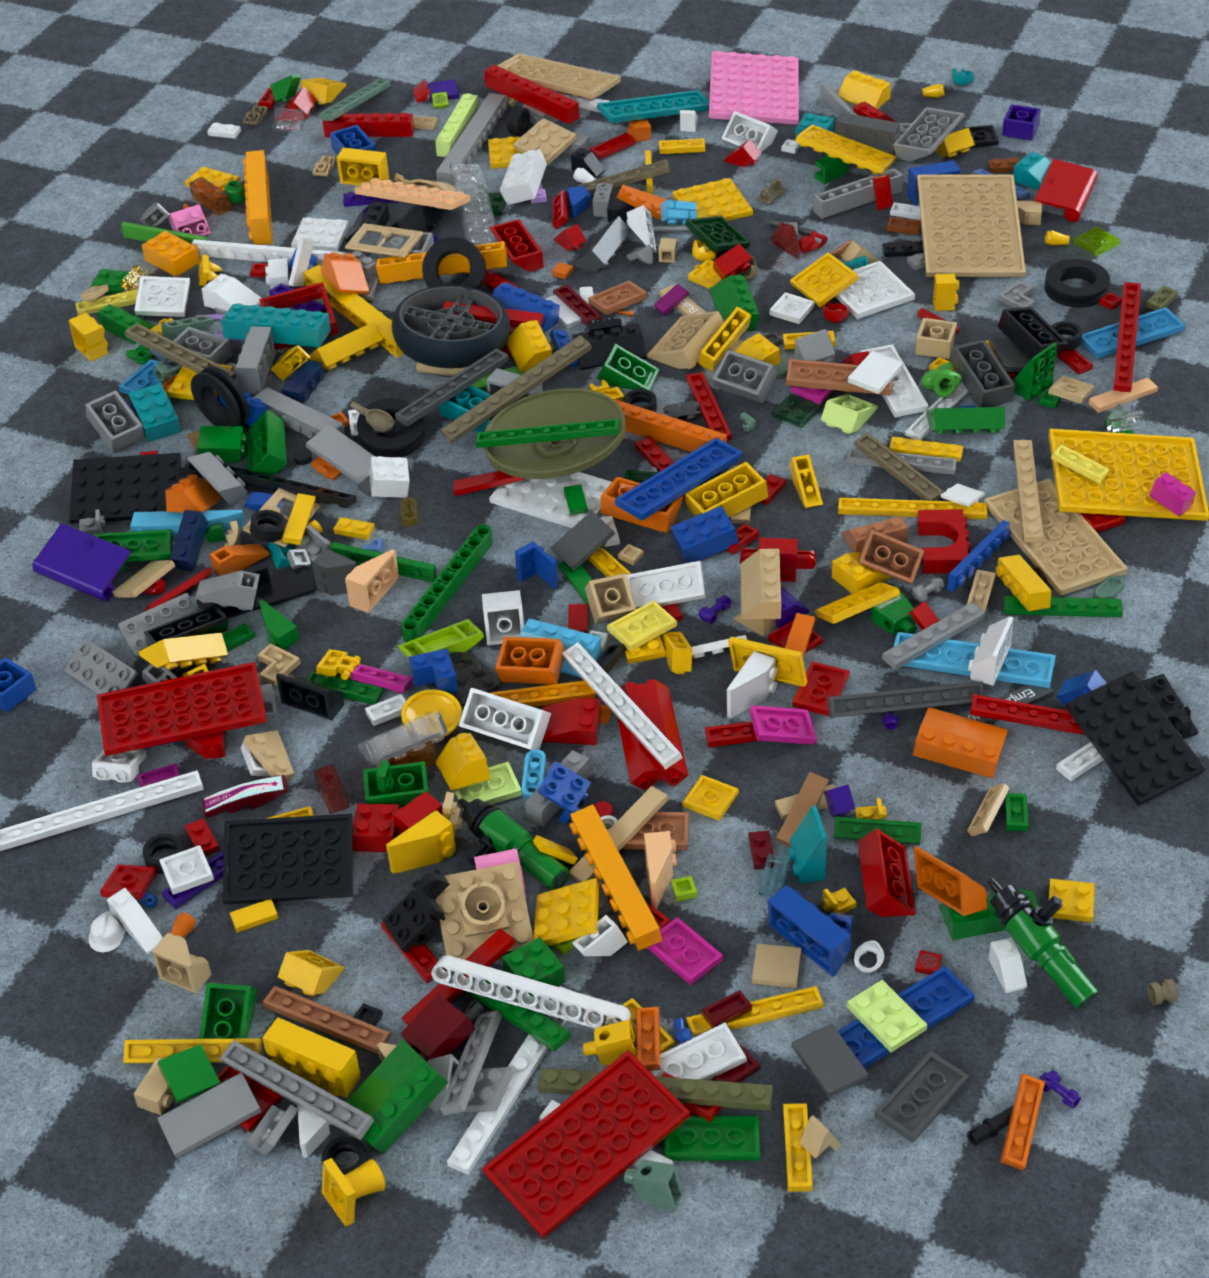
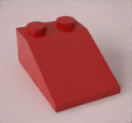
(574, 721)

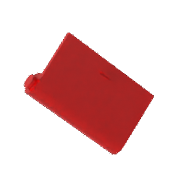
(1067, 188)

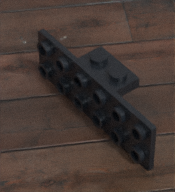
(272, 588)

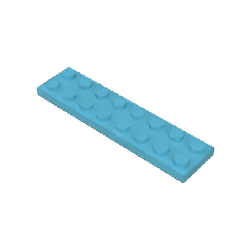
(955, 655)

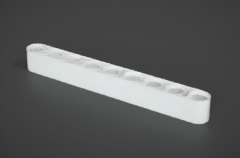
(519, 996)

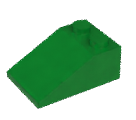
(627, 370)
(227, 1011)

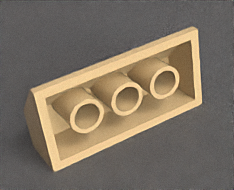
(761, 585)

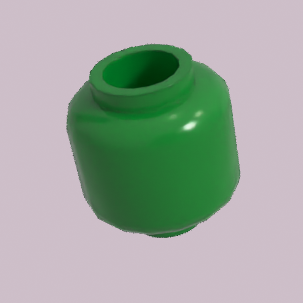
(235, 191)

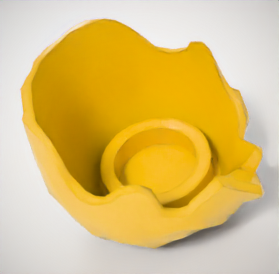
(702, 252)

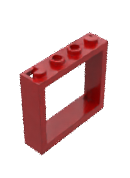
(298, 297)

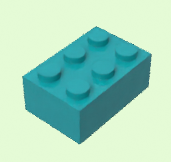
(154, 412)

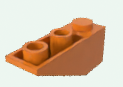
(236, 557)

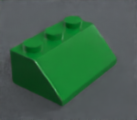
(119, 320)

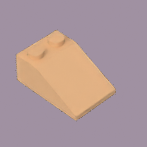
(371, 581)
(659, 863)

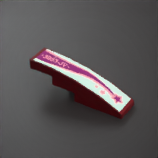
(245, 794)

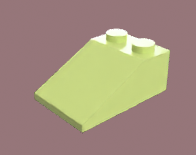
(847, 413)

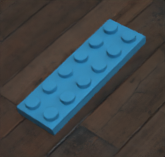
(1149, 328)

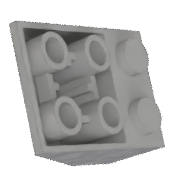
(231, 589)

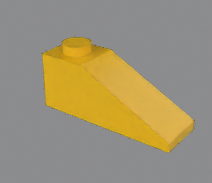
(805, 481)
(677, 652)

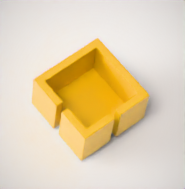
(88, 336)

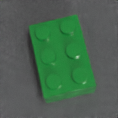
(405, 784)

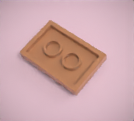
(617, 297)
(674, 822)

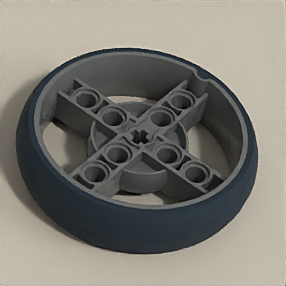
(452, 338)

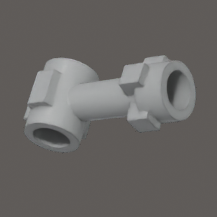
(920, 592)

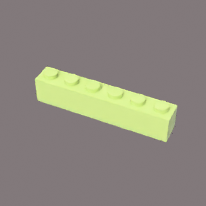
(456, 124)

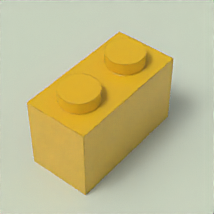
(945, 292)

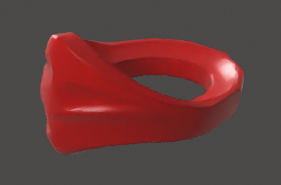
(157, 588)

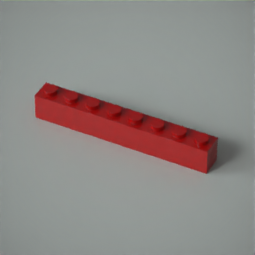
(532, 94)

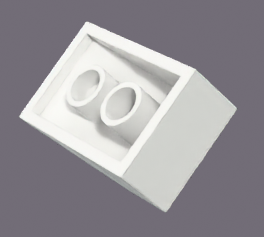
(226, 291)
(752, 684)

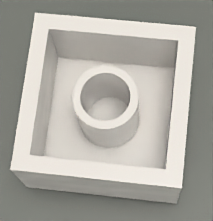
(389, 477)

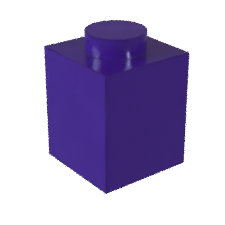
(839, 801)

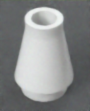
(583, 176)

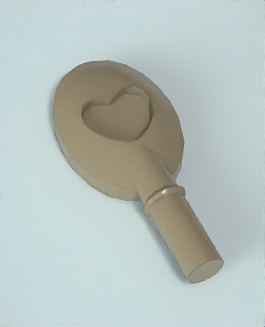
(375, 417)

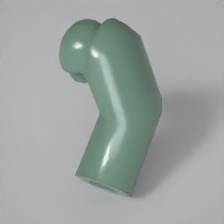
(749, 422)

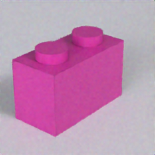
(1172, 494)

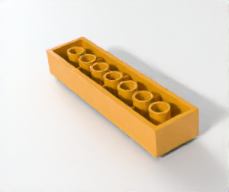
(257, 198)

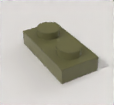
(1162, 298)

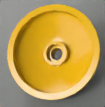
(430, 701)

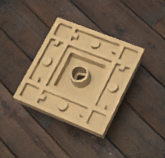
(492, 888)

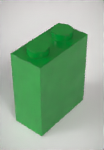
(223, 441)

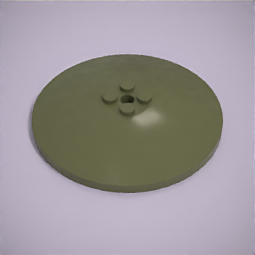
(557, 457)

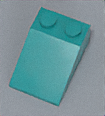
(1031, 170)
(809, 849)

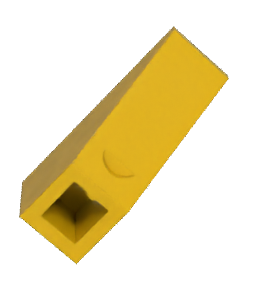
(289, 362)

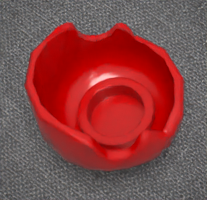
(835, 312)

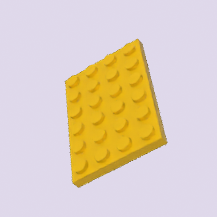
(846, 149)

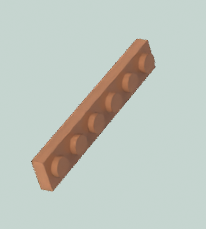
(325, 1019)

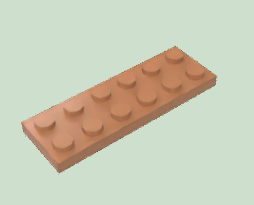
(825, 376)

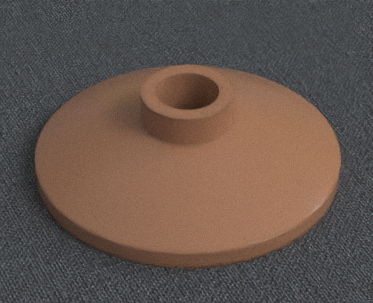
(837, 252)

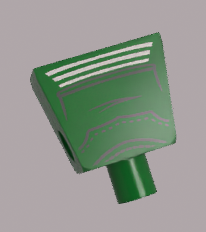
(894, 615)

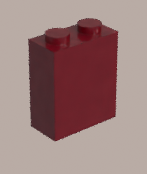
(437, 1029)

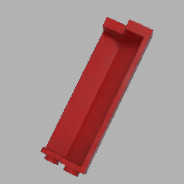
(656, 703)

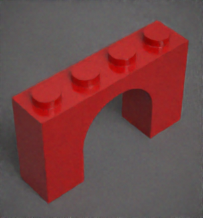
(948, 524)

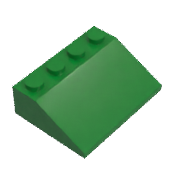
(396, 1094)

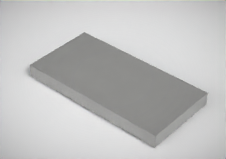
(341, 453)
(209, 1115)

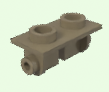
(771, 192)

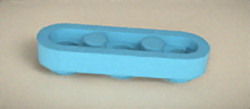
(533, 772)

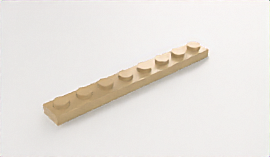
(1028, 491)

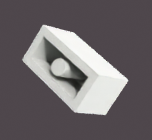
(277, 272)

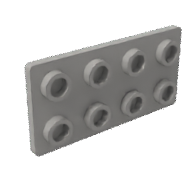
(134, 628)
(99, 669)

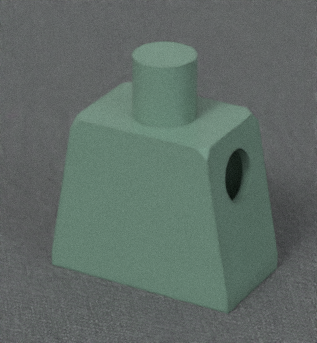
(656, 1183)

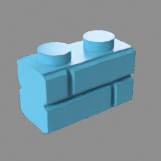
(677, 211)

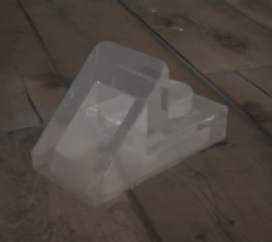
(1122, 421)

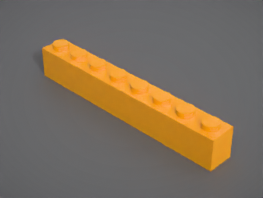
(404, 269)
(616, 878)

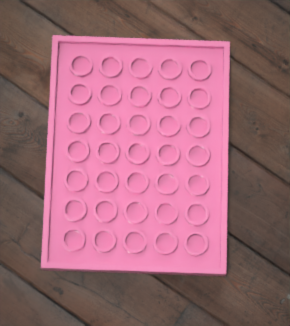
(755, 87)

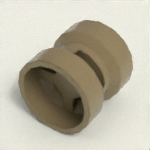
(1162, 992)

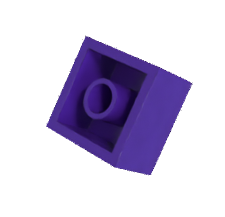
(1021, 122)

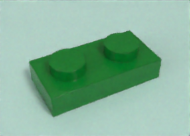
(1016, 812)

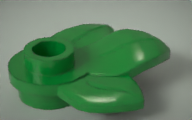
(140, 355)

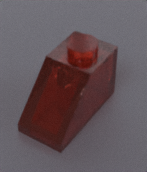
(786, 239)
(331, 789)

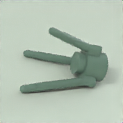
(164, 372)

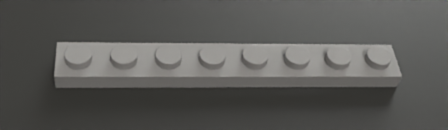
(297, 1090)

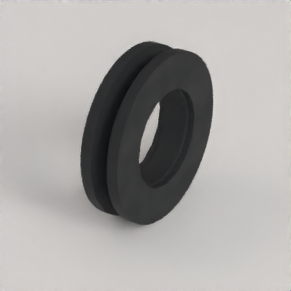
(458, 246)
(1078, 269)
(233, 397)
(390, 447)

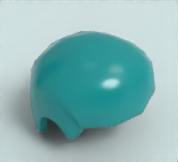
(963, 77)

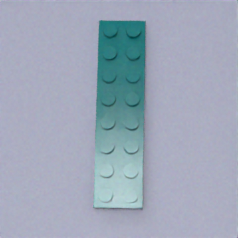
(653, 106)

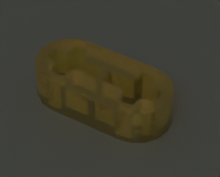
(405, 512)

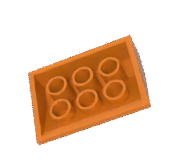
(960, 742)

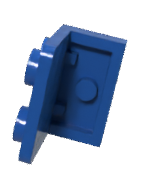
(534, 560)
(564, 789)

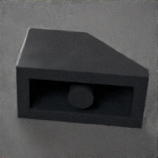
(586, 159)

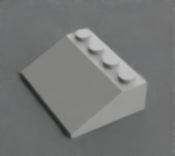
(926, 133)

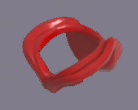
(808, 243)

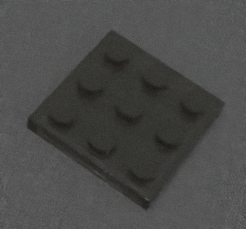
(471, 674)

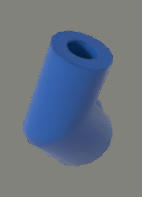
(148, 900)
(681, 1033)

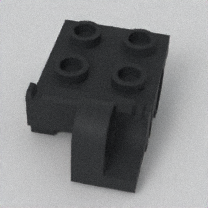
(1171, 705)
(417, 912)

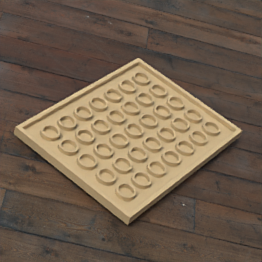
(970, 225)

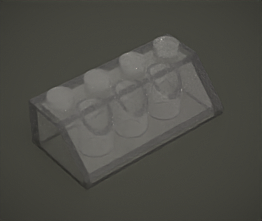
(403, 738)

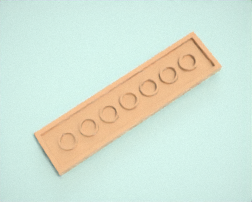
(412, 194)

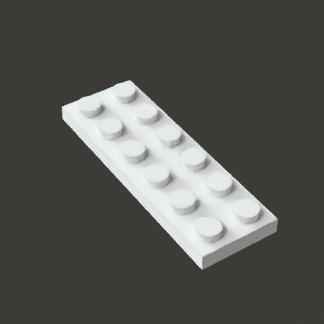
(905, 394)

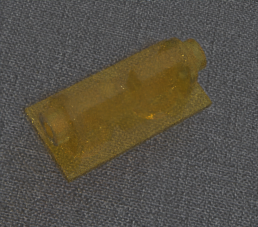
(131, 280)

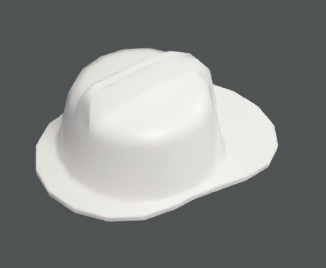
(106, 933)

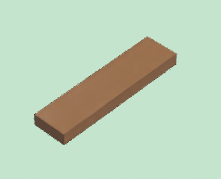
(808, 796)

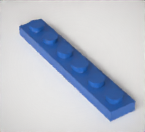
(978, 556)

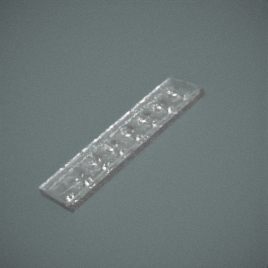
(478, 213)

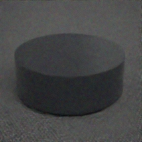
(302, 457)

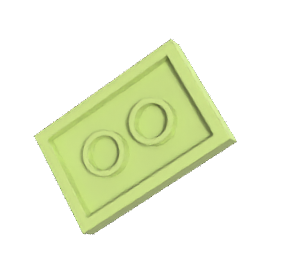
(499, 788)
(886, 1016)

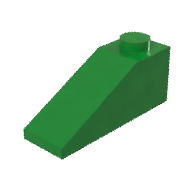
(279, 629)

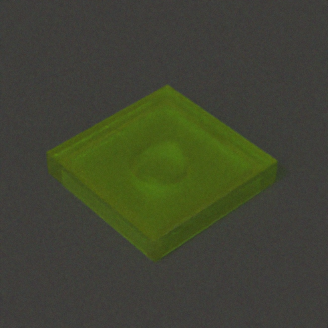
(1097, 241)

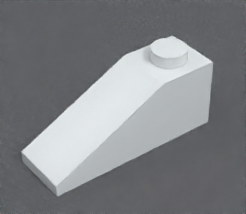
(641, 223)
(134, 920)

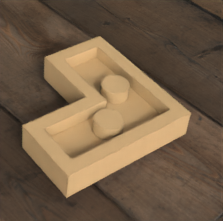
(278, 662)

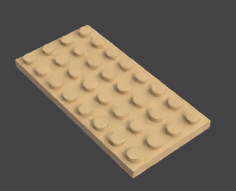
(561, 76)
(1071, 549)

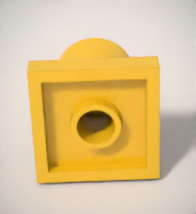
(343, 1190)

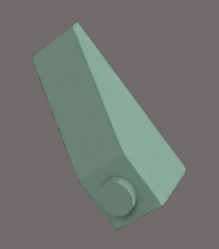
(174, 328)

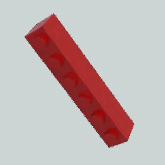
(373, 124)

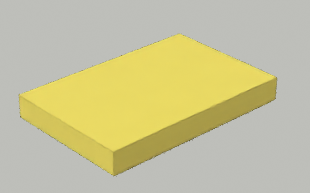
(642, 625)

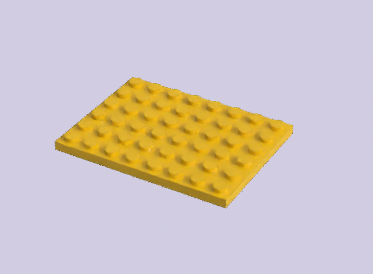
(1134, 466)

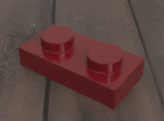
(760, 847)

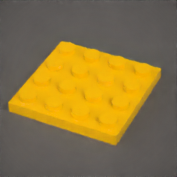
(716, 199)

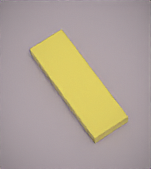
(1080, 464)

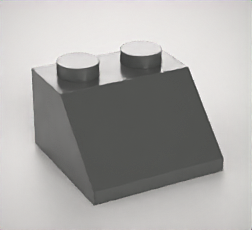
(330, 572)

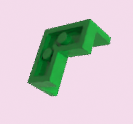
(830, 168)

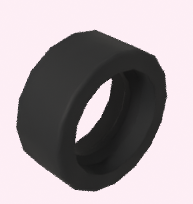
(518, 121)
(1071, 329)
(642, 395)
(267, 517)
(157, 843)
(345, 1144)

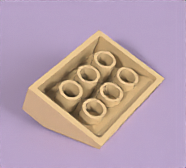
(686, 339)

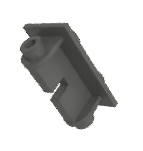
(688, 411)

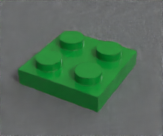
(112, 279)

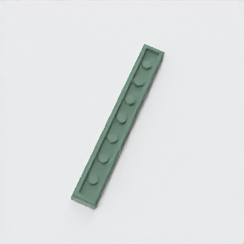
(354, 100)

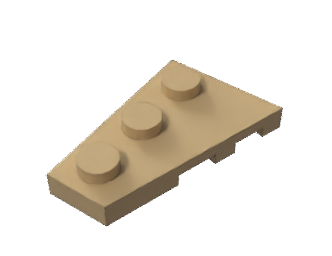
(270, 753)

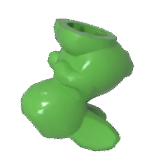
(942, 380)

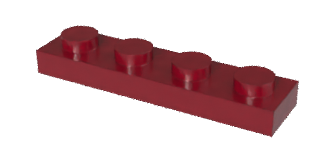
(577, 304)

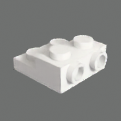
(118, 767)

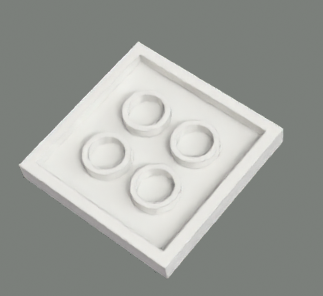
(326, 233)
(162, 296)

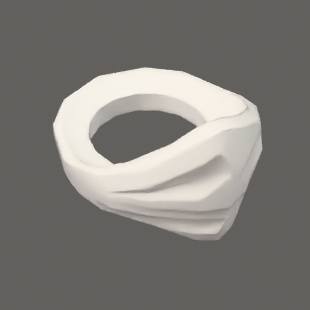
(869, 946)

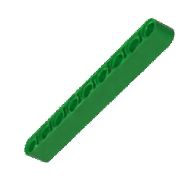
(447, 583)

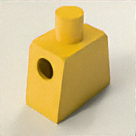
(611, 1042)

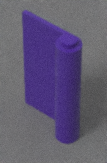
(81, 561)

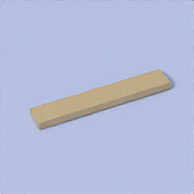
(625, 828)

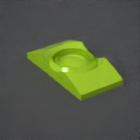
(456, 638)

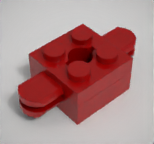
(790, 557)

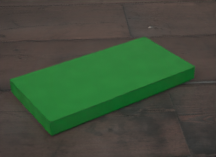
(720, 1140)

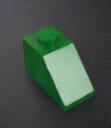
(285, 88)

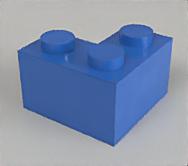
(434, 668)
(1079, 686)

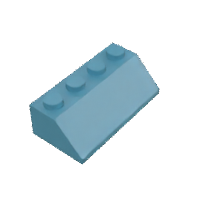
(568, 637)

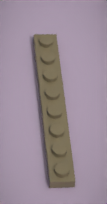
(172, 350)

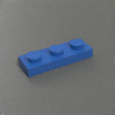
(559, 340)

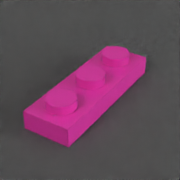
(382, 678)

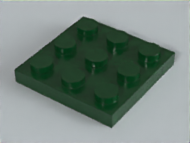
(716, 233)

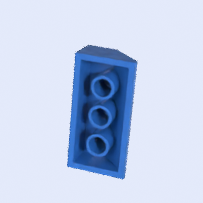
(521, 300)
(809, 929)

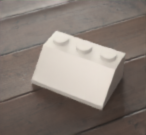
(743, 128)
(991, 652)

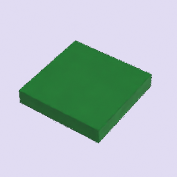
(188, 1073)

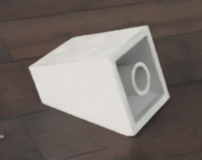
(502, 615)

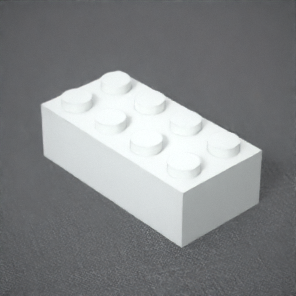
(523, 176)
(504, 719)

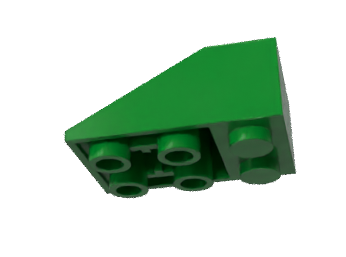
(1036, 374)

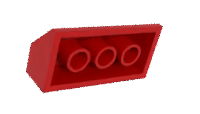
(519, 245)
(886, 875)

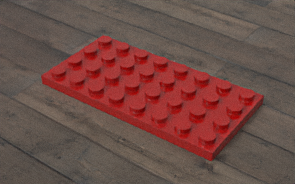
(180, 708)
(585, 1143)

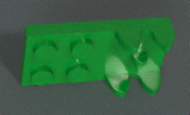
(142, 544)

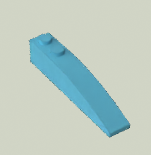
(171, 520)

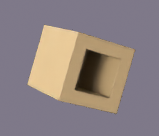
(668, 250)

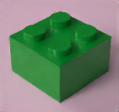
(535, 963)

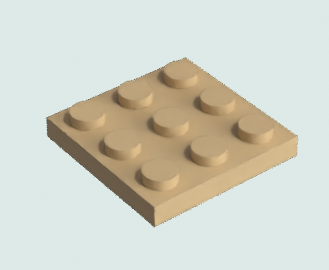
(548, 138)

